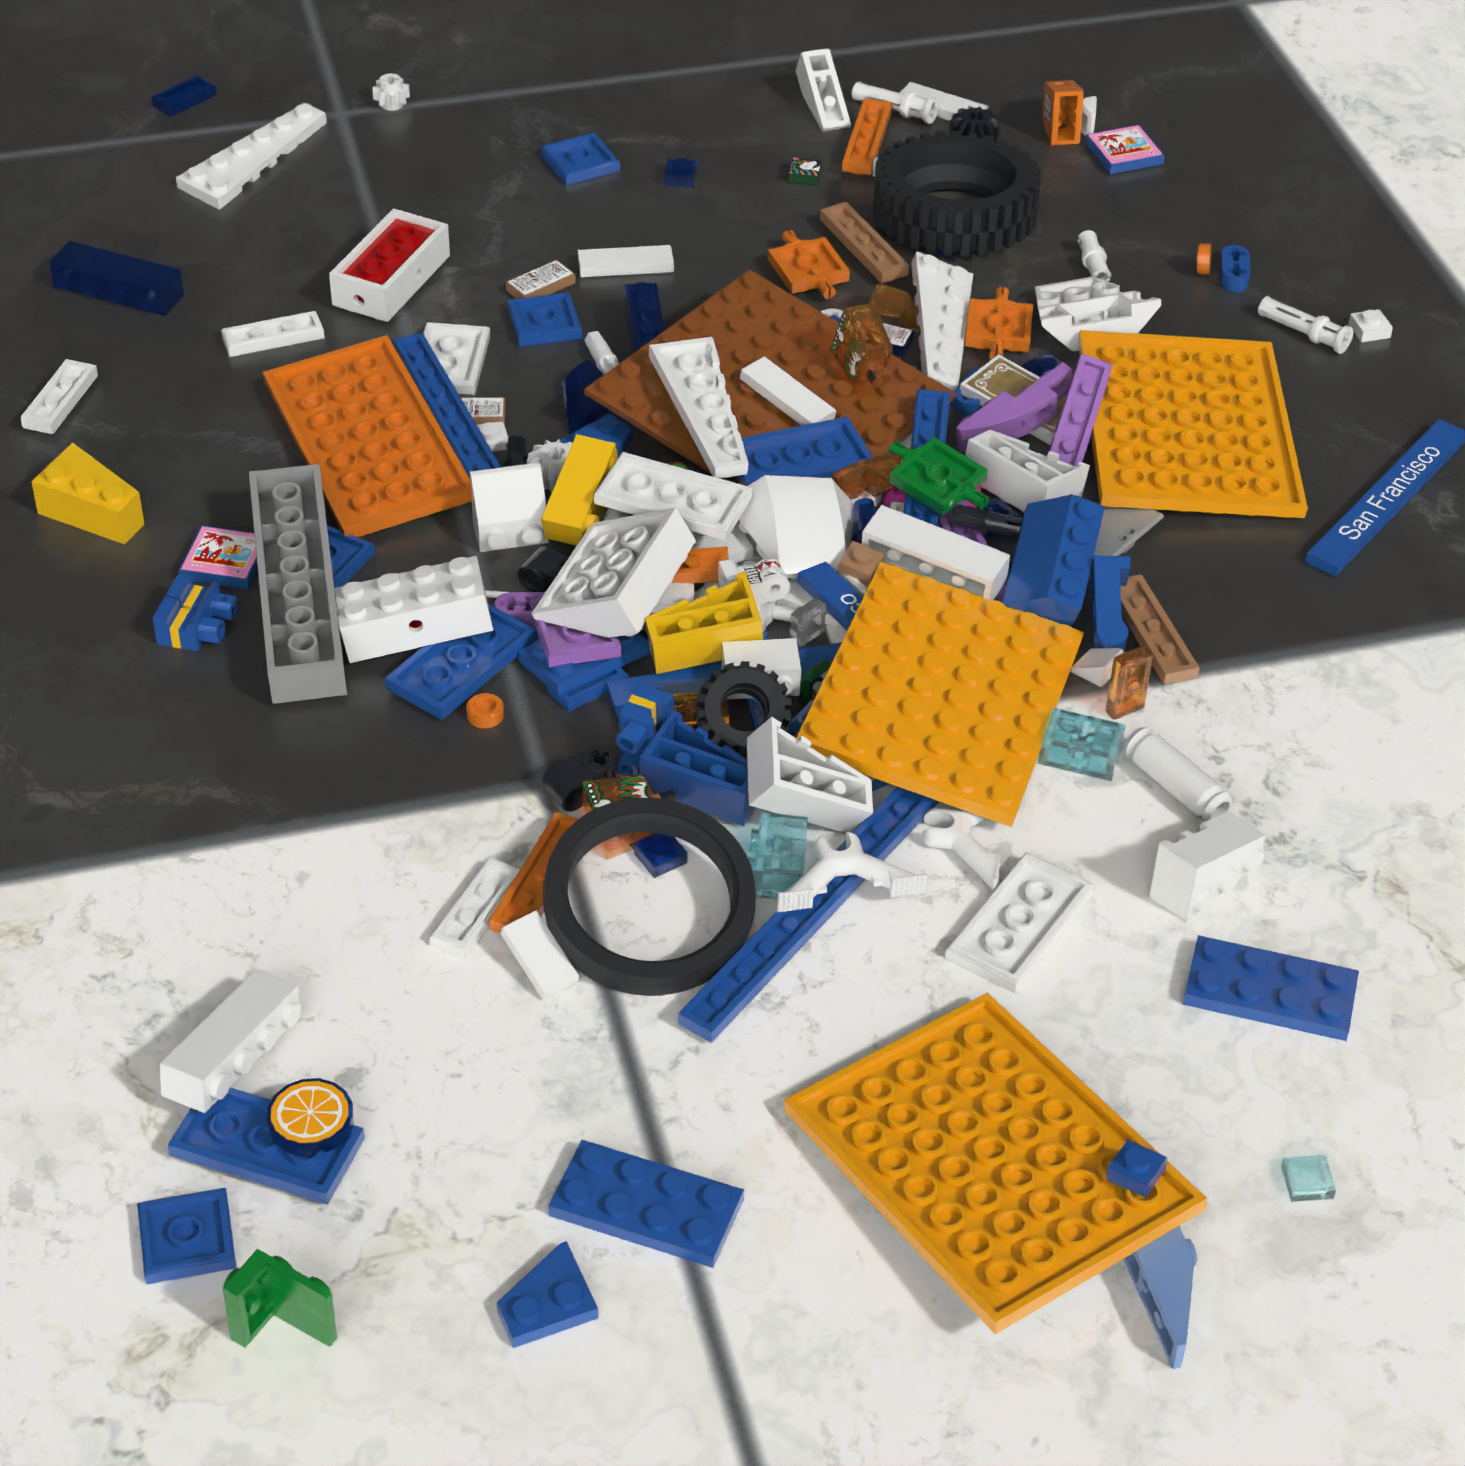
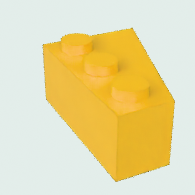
(88, 496)
(572, 499)
(694, 630)

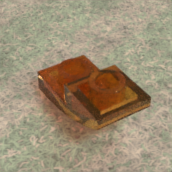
(867, 475)

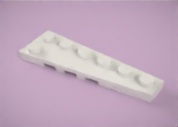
(225, 173)
(942, 316)
(699, 394)

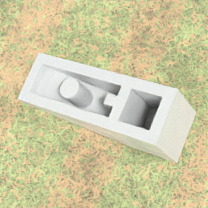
(822, 89)

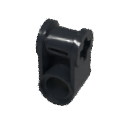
(541, 569)
(565, 777)

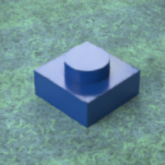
(1136, 1168)

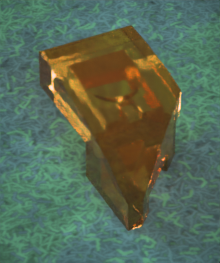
(897, 304)

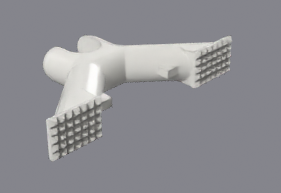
(956, 835)
(847, 862)

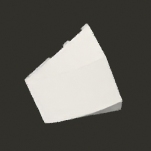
(1091, 306)
(799, 521)

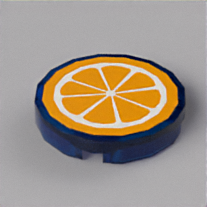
(310, 1116)

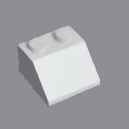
(508, 506)

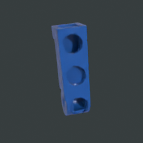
(1106, 578)

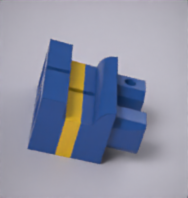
(191, 614)
(639, 723)

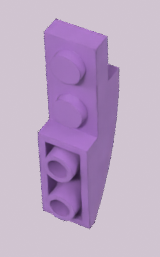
(1021, 414)

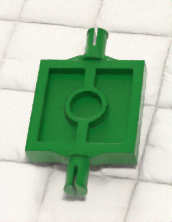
(938, 476)

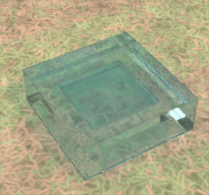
(1308, 1178)

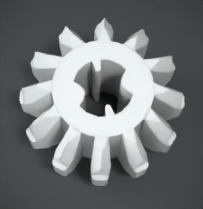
(551, 459)

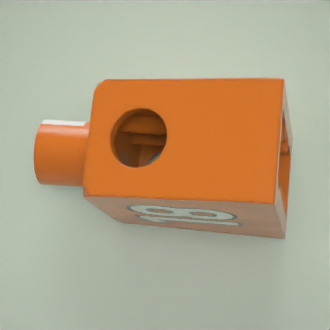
(1062, 106)

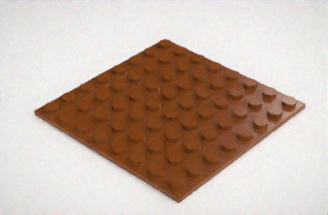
(753, 322)

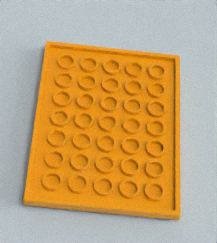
(1193, 426)
(942, 692)
(989, 1160)

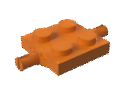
(808, 265)
(999, 324)

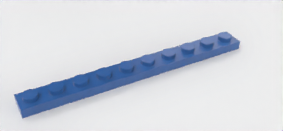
(789, 931)

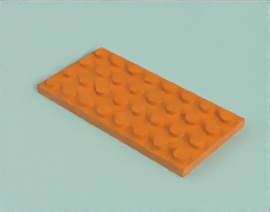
(370, 435)

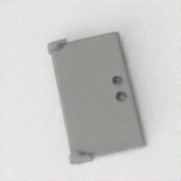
(1122, 528)

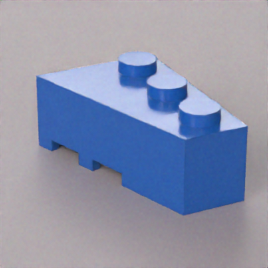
(697, 771)

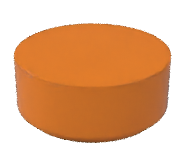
(1204, 259)
(485, 710)

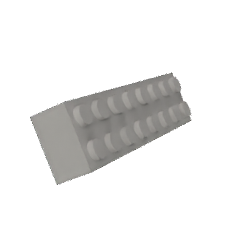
(296, 584)

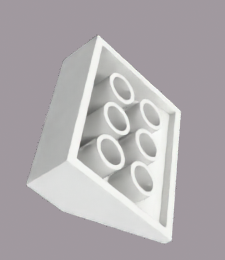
(617, 574)

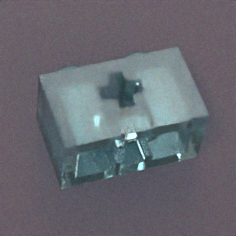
(1081, 744)
(779, 853)

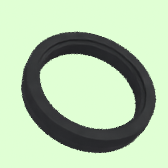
(662, 817)

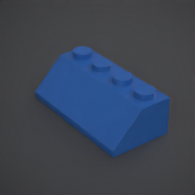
(1054, 558)

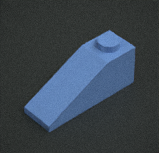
(1164, 1283)

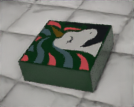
(805, 171)
(812, 681)

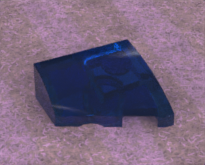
(579, 407)

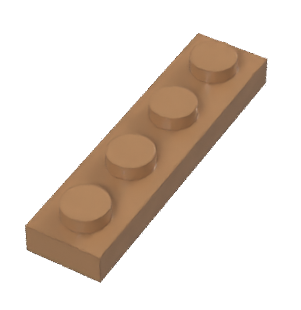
(864, 242)
(1155, 631)

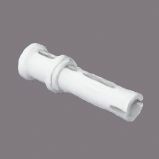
(907, 104)
(1317, 329)

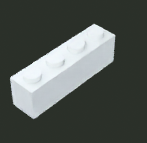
(936, 553)
(229, 1041)

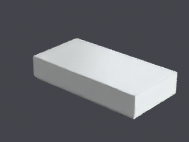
(539, 954)

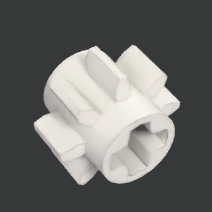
(391, 92)

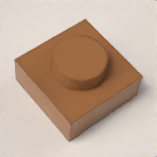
(860, 562)

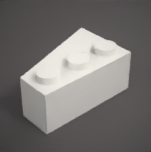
(799, 781)

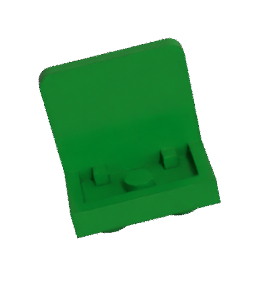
(271, 1288)

